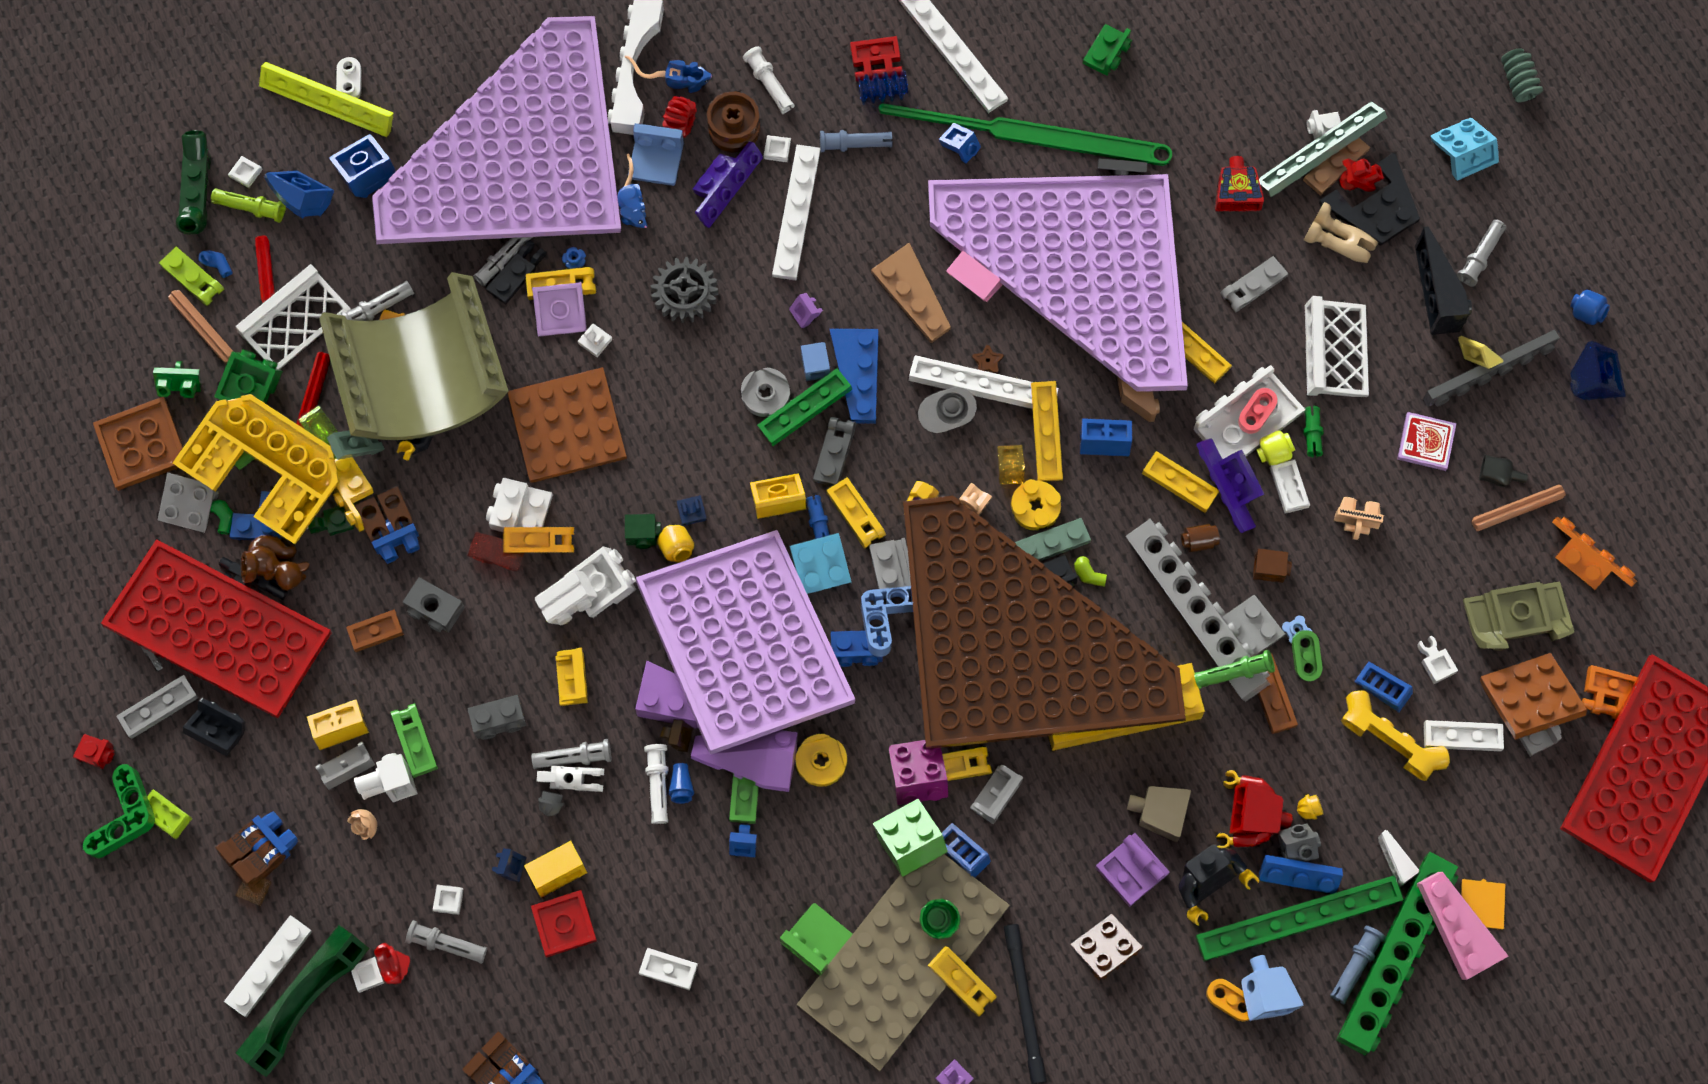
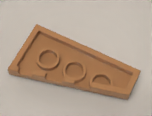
(909, 287)

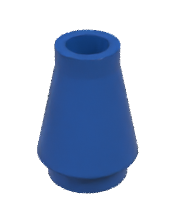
(681, 787)

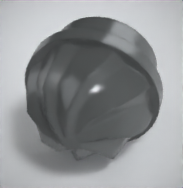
(550, 803)

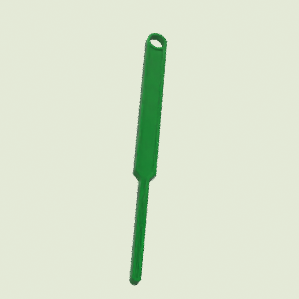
(1043, 135)

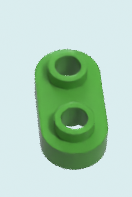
(1309, 654)

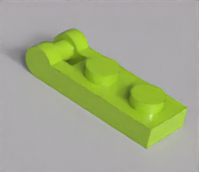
(191, 275)

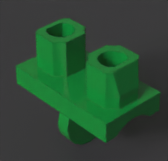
(177, 379)

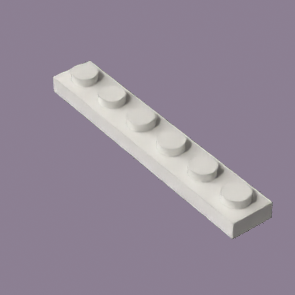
(796, 212)
(976, 381)

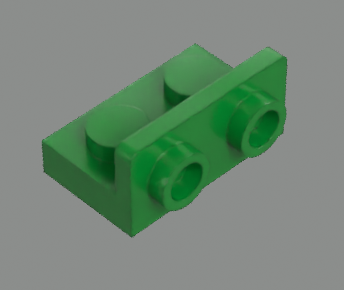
(1107, 48)

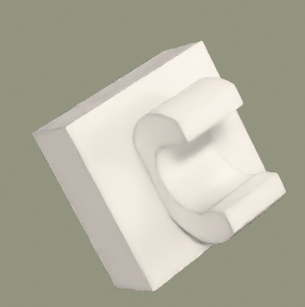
(594, 340)

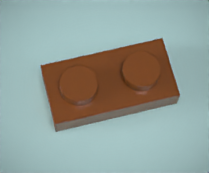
(375, 630)

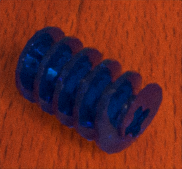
(883, 86)

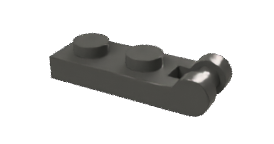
(834, 452)

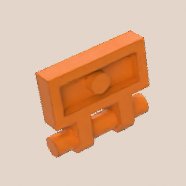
(1607, 684)

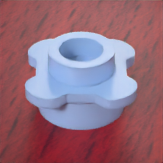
(1289, 627)

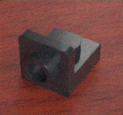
(1062, 568)

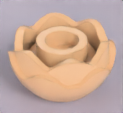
(363, 823)

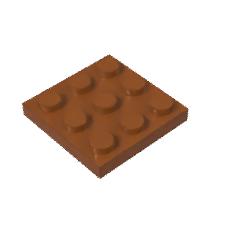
(139, 442)
(1533, 696)

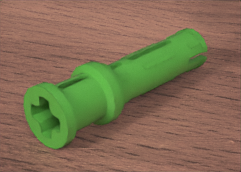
(1245, 667)

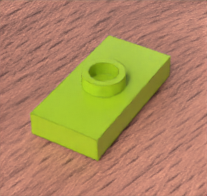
(167, 815)

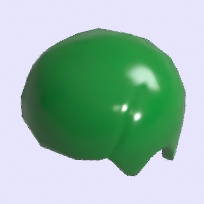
(939, 918)

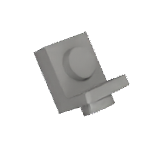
(1541, 740)

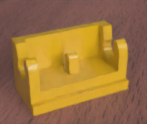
(571, 677)
(337, 724)
(555, 869)

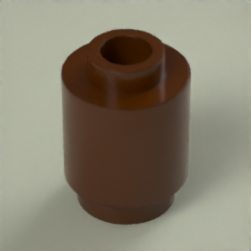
(1200, 537)

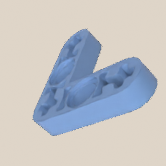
(880, 612)

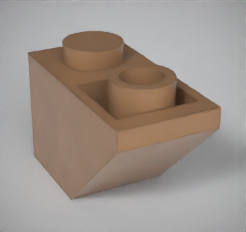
(1140, 402)

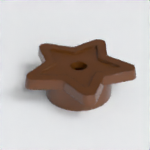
(994, 358)

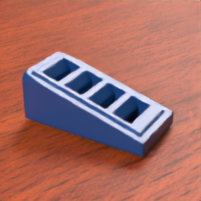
(1407, 690)
(978, 864)

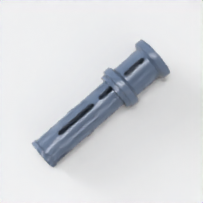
(842, 140)
(1362, 955)

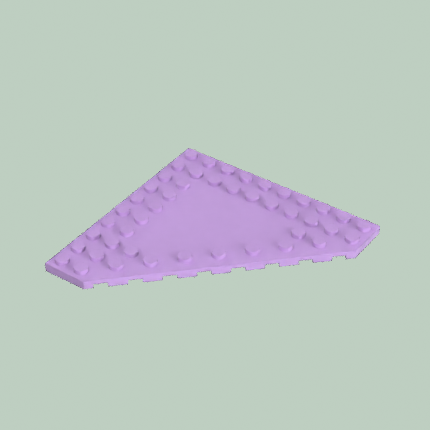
(517, 155)
(1083, 256)

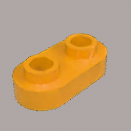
(1230, 1001)

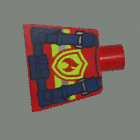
(1239, 188)

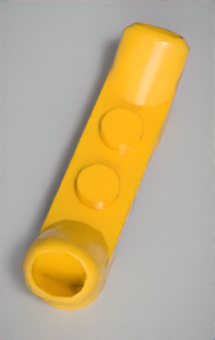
(1421, 761)

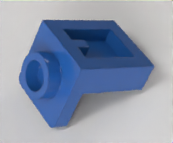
(960, 141)

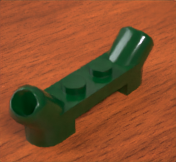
(194, 180)

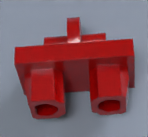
(1360, 175)

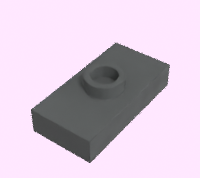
(1122, 167)

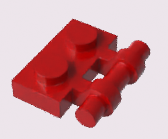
(875, 52)

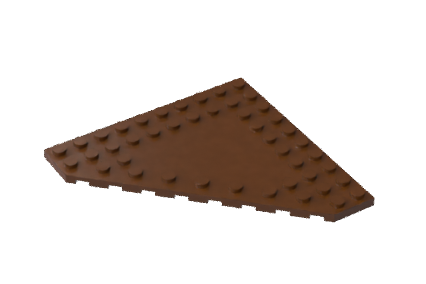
(1014, 645)

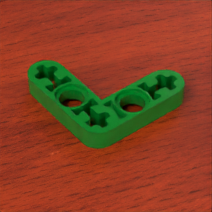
(131, 814)

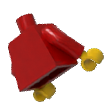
(1255, 812)

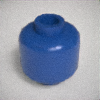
(1590, 307)

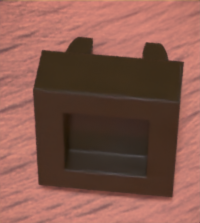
(678, 735)

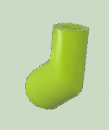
(1087, 574)

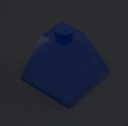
(1597, 373)

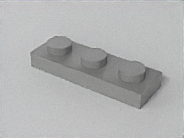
(157, 707)

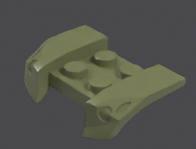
(1518, 614)

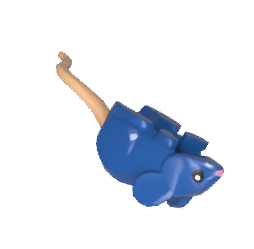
(679, 75)
(630, 202)

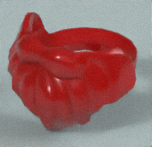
(391, 963)

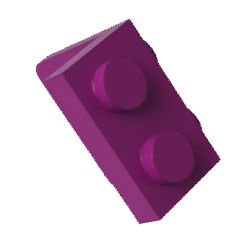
(918, 772)

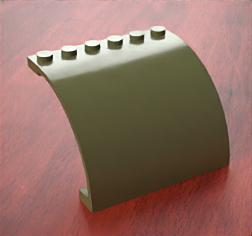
(416, 369)

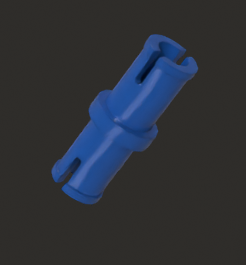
(817, 517)

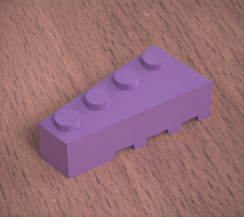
(662, 697)

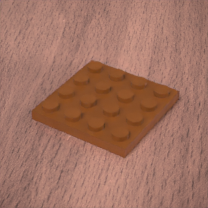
(566, 425)

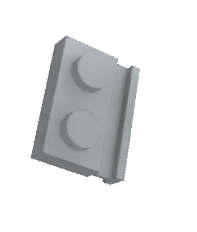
(891, 563)

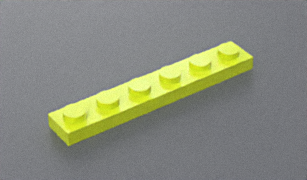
(326, 99)

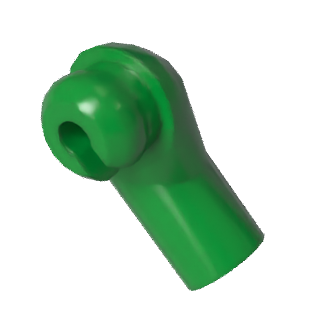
(225, 514)

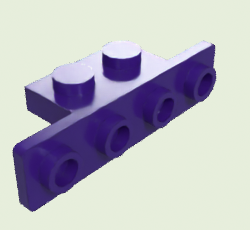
(723, 181)
(1234, 480)

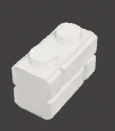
(566, 597)

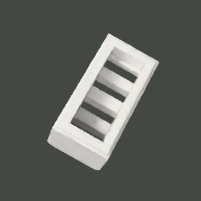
(1397, 859)

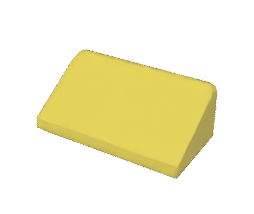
(1478, 353)

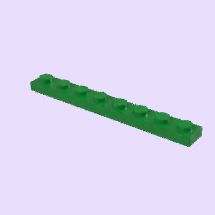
(1299, 918)

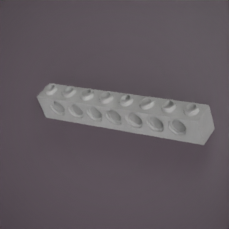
(1142, 541)

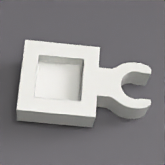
(1438, 663)

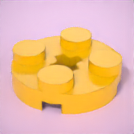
(1033, 491)
(828, 747)

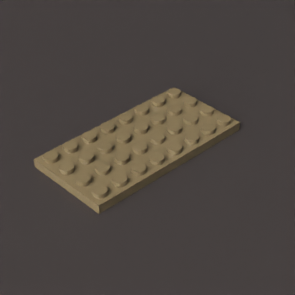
(882, 976)

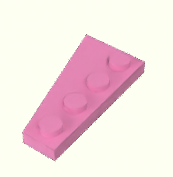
(1462, 931)

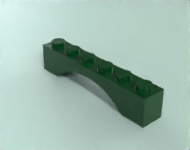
(270, 1037)

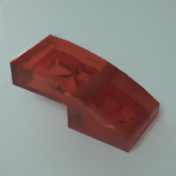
(490, 550)

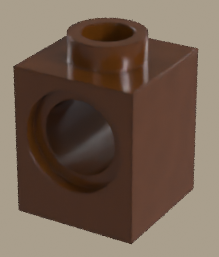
(1271, 565)

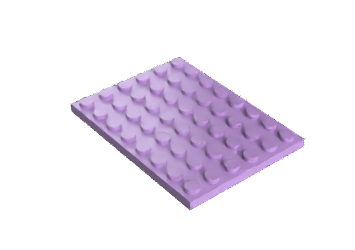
(744, 641)

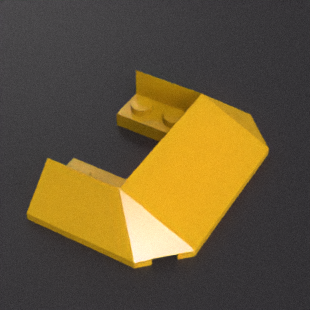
(275, 441)

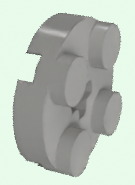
(760, 380)

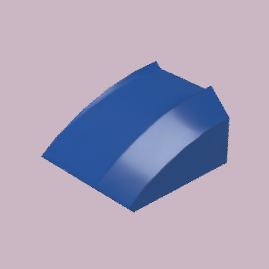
(363, 166)
(299, 192)

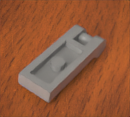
(1254, 283)

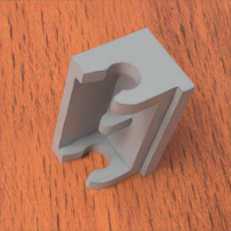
(345, 766)
(997, 793)

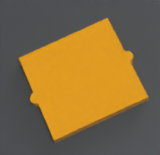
(1486, 900)

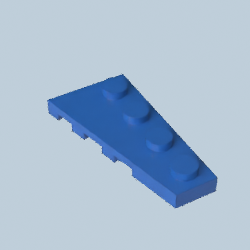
(858, 362)

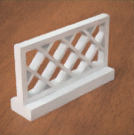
(277, 304)
(1316, 342)

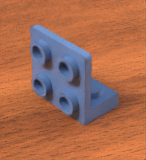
(656, 154)

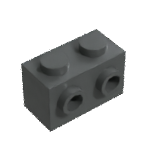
(497, 717)

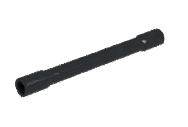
(1035, 1060)

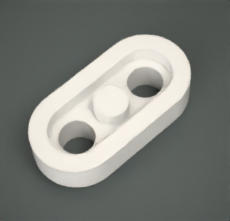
(350, 77)

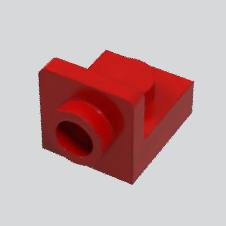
(94, 751)

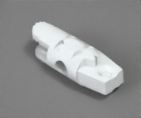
(558, 776)

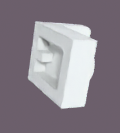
(1322, 123)

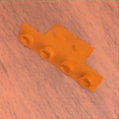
(1586, 559)

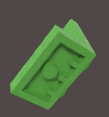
(816, 938)

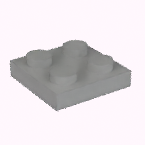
(1254, 625)

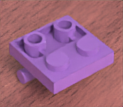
(1132, 869)

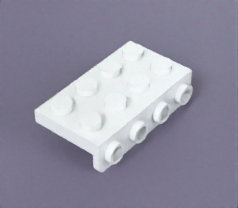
(1222, 420)

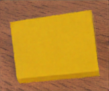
(778, 496)

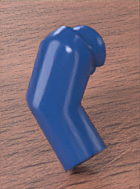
(216, 260)

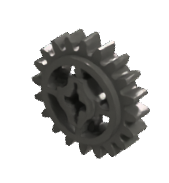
(693, 291)

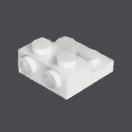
(518, 506)
(606, 578)

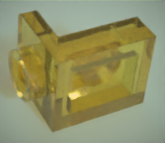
(1010, 464)

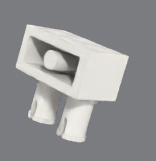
(390, 777)

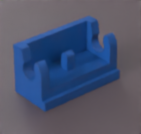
(1106, 437)

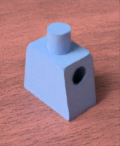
(1269, 991)

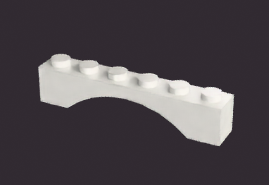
(644, 24)

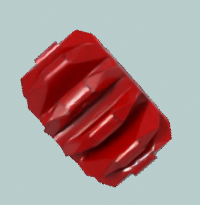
(680, 115)

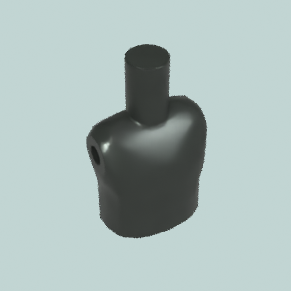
(1500, 471)

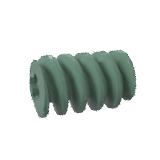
(1521, 75)

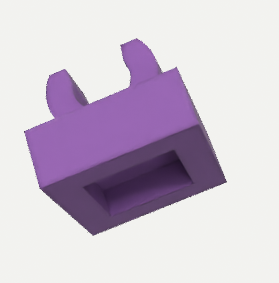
(804, 310)
(954, 1074)

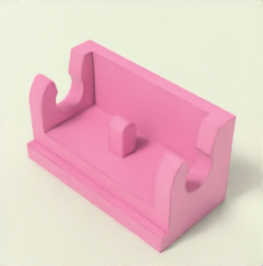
(974, 276)

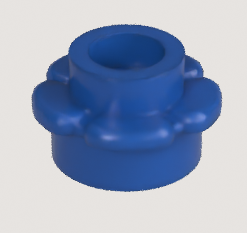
(574, 252)

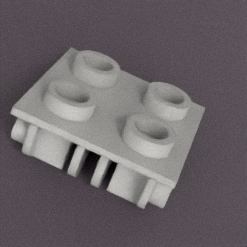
(186, 502)

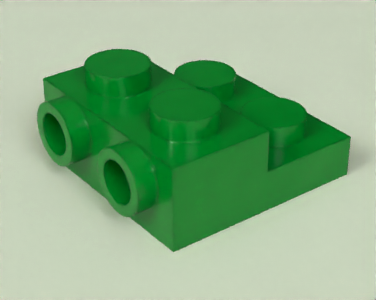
(248, 376)

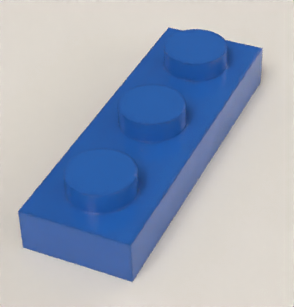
(1300, 874)

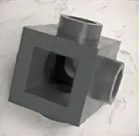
(1299, 843)

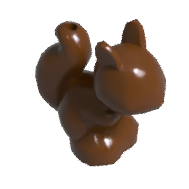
(263, 560)

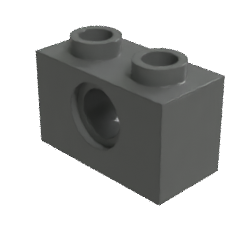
(424, 594)

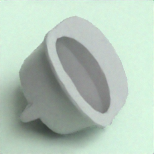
(947, 409)

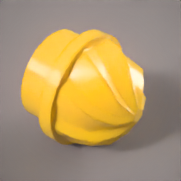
(1309, 807)

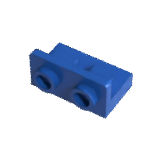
(853, 648)

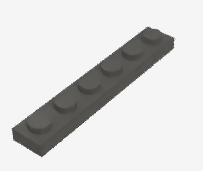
(1481, 375)

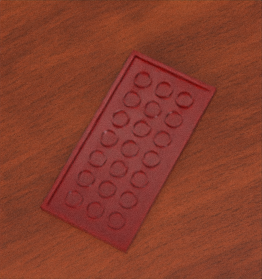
(216, 628)
(1646, 772)

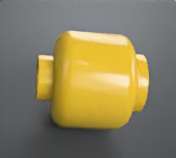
(675, 543)

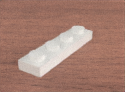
(268, 966)

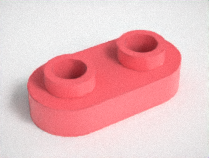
(1256, 411)

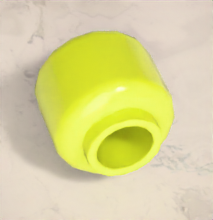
(1275, 448)

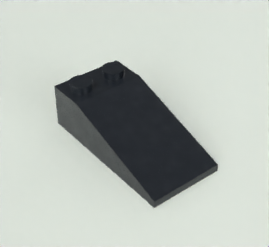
(1442, 290)

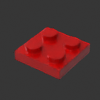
(563, 923)

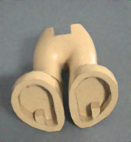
(1351, 234)

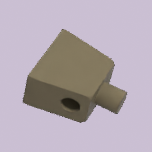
(1162, 810)

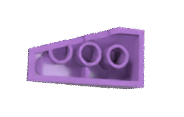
(764, 760)

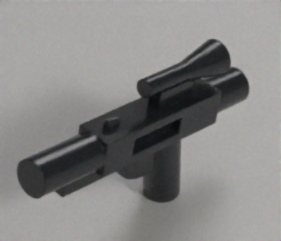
(267, 585)

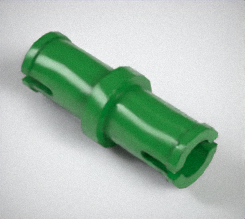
(1313, 431)

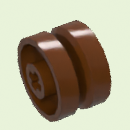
(733, 121)

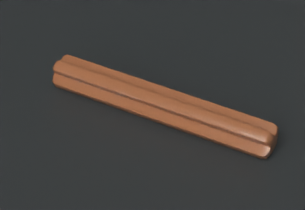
(199, 323)
(1518, 507)

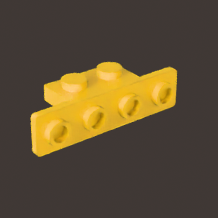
(350, 489)

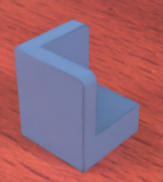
(815, 361)

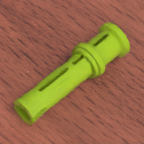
(258, 206)

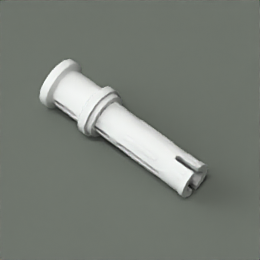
(763, 72)
(656, 771)

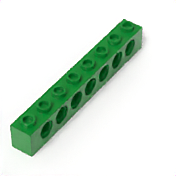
(1352, 1033)

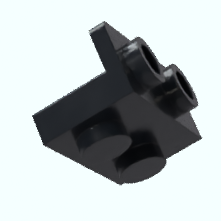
(215, 727)

